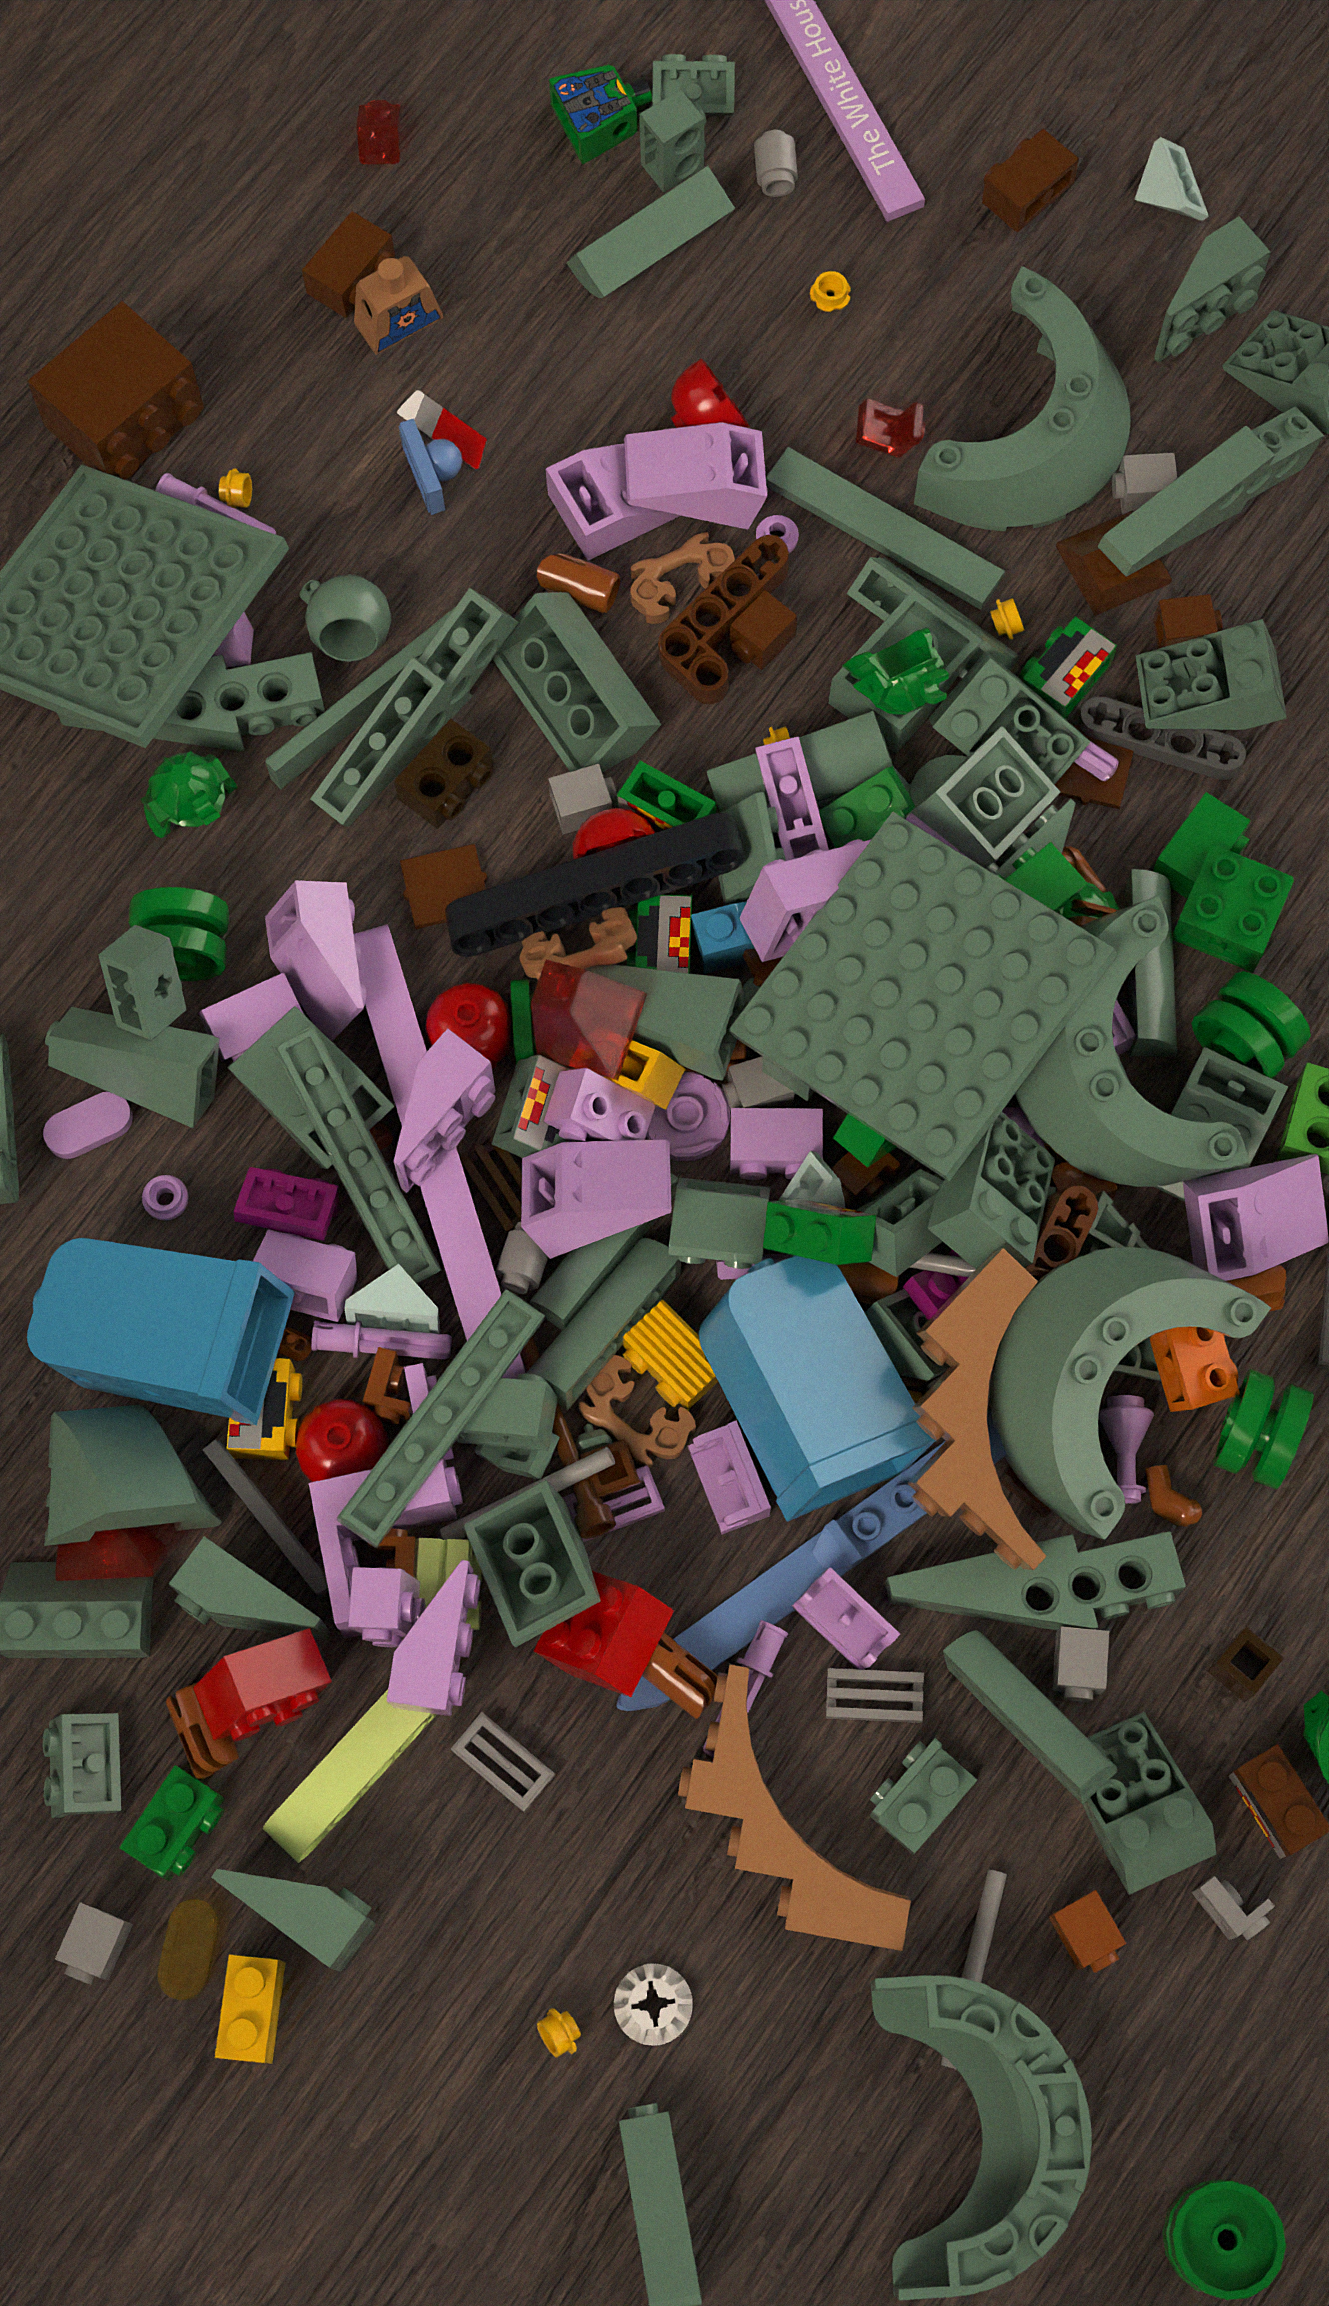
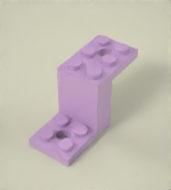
(431, 1505)

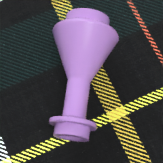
(1126, 1425)

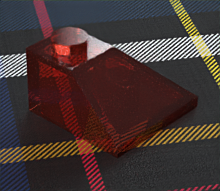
(584, 1018)
(111, 1555)

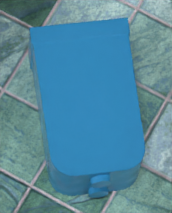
(161, 1325)
(810, 1383)

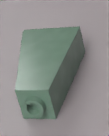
(684, 1015)
(164, 1074)
(659, 2208)

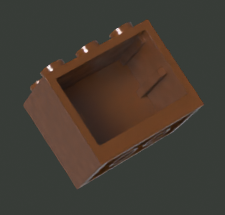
(117, 393)

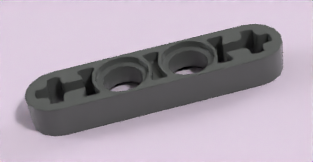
(1159, 746)

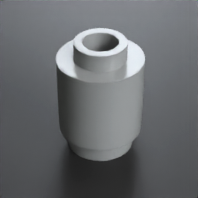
(776, 163)
(520, 1262)

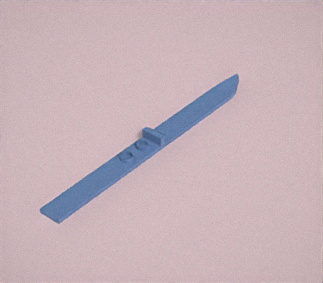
(772, 1594)

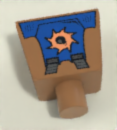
(394, 304)

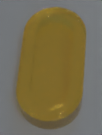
(188, 1949)

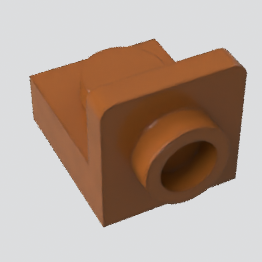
(386, 1379)
(402, 1546)

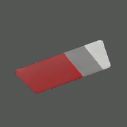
(441, 424)

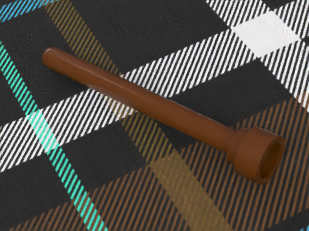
(592, 1515)

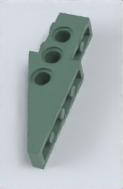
(1213, 490)
(250, 685)
(416, 706)
(994, 1591)

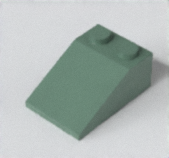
(952, 642)
(987, 799)
(533, 1562)
(236, 1597)
(311, 1915)

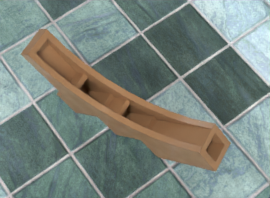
(955, 1408)
(821, 1896)

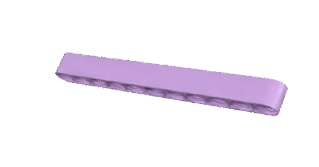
(446, 1189)

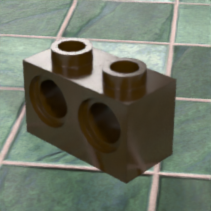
(435, 769)

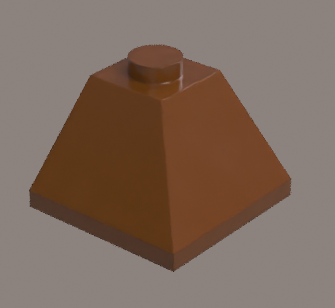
(1099, 578)

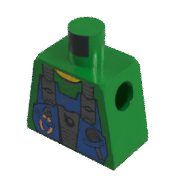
(597, 108)

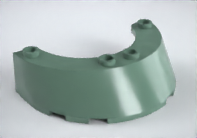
(1056, 458)
(1088, 1106)
(1066, 1348)
(1031, 2134)

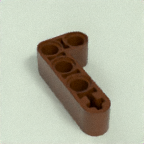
(719, 602)
(1070, 1234)

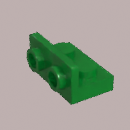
(866, 808)
(173, 1824)

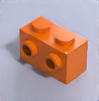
(1194, 1367)

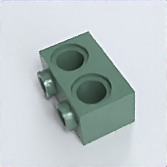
(672, 140)

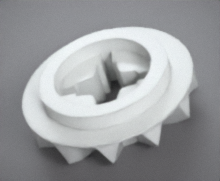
(672, 2019)

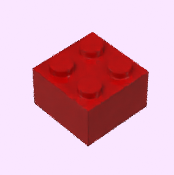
(610, 1639)
(262, 1686)

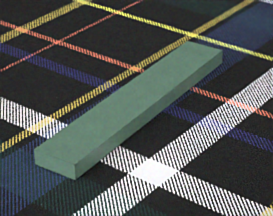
(884, 528)
(344, 715)
(355, 1154)
(440, 1418)

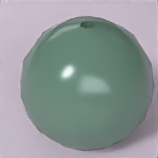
(348, 617)

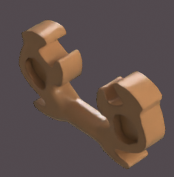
(650, 594)
(610, 942)
(667, 1437)

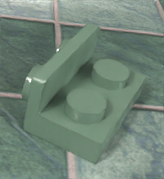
(704, 81)
(83, 1764)
(921, 1796)

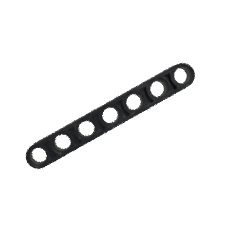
(594, 884)

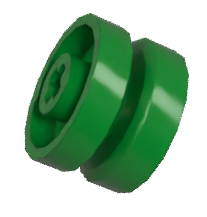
(192, 922)
(1252, 1024)
(1269, 1431)
(1252, 2254)

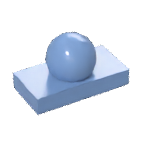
(430, 463)

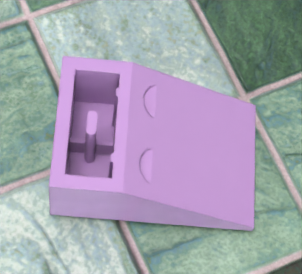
(698, 472)
(593, 500)
(791, 895)
(317, 952)
(446, 1093)
(593, 1191)
(1256, 1216)
(430, 1654)

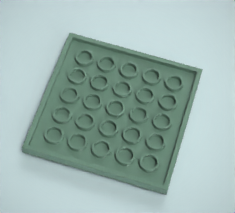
(124, 601)
(922, 994)

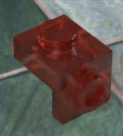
(379, 132)
(889, 428)

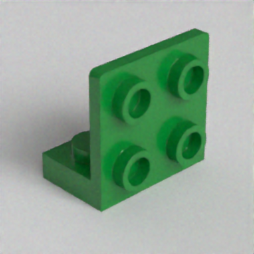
(1233, 908)

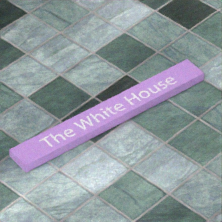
(848, 107)

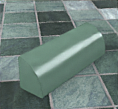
(651, 234)
(885, 586)
(834, 756)
(1152, 978)
(585, 1271)
(605, 1318)
(1028, 1715)

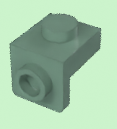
(519, 1460)

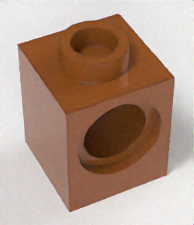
(1088, 1932)

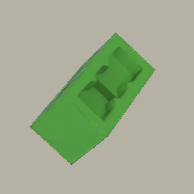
(1307, 1116)

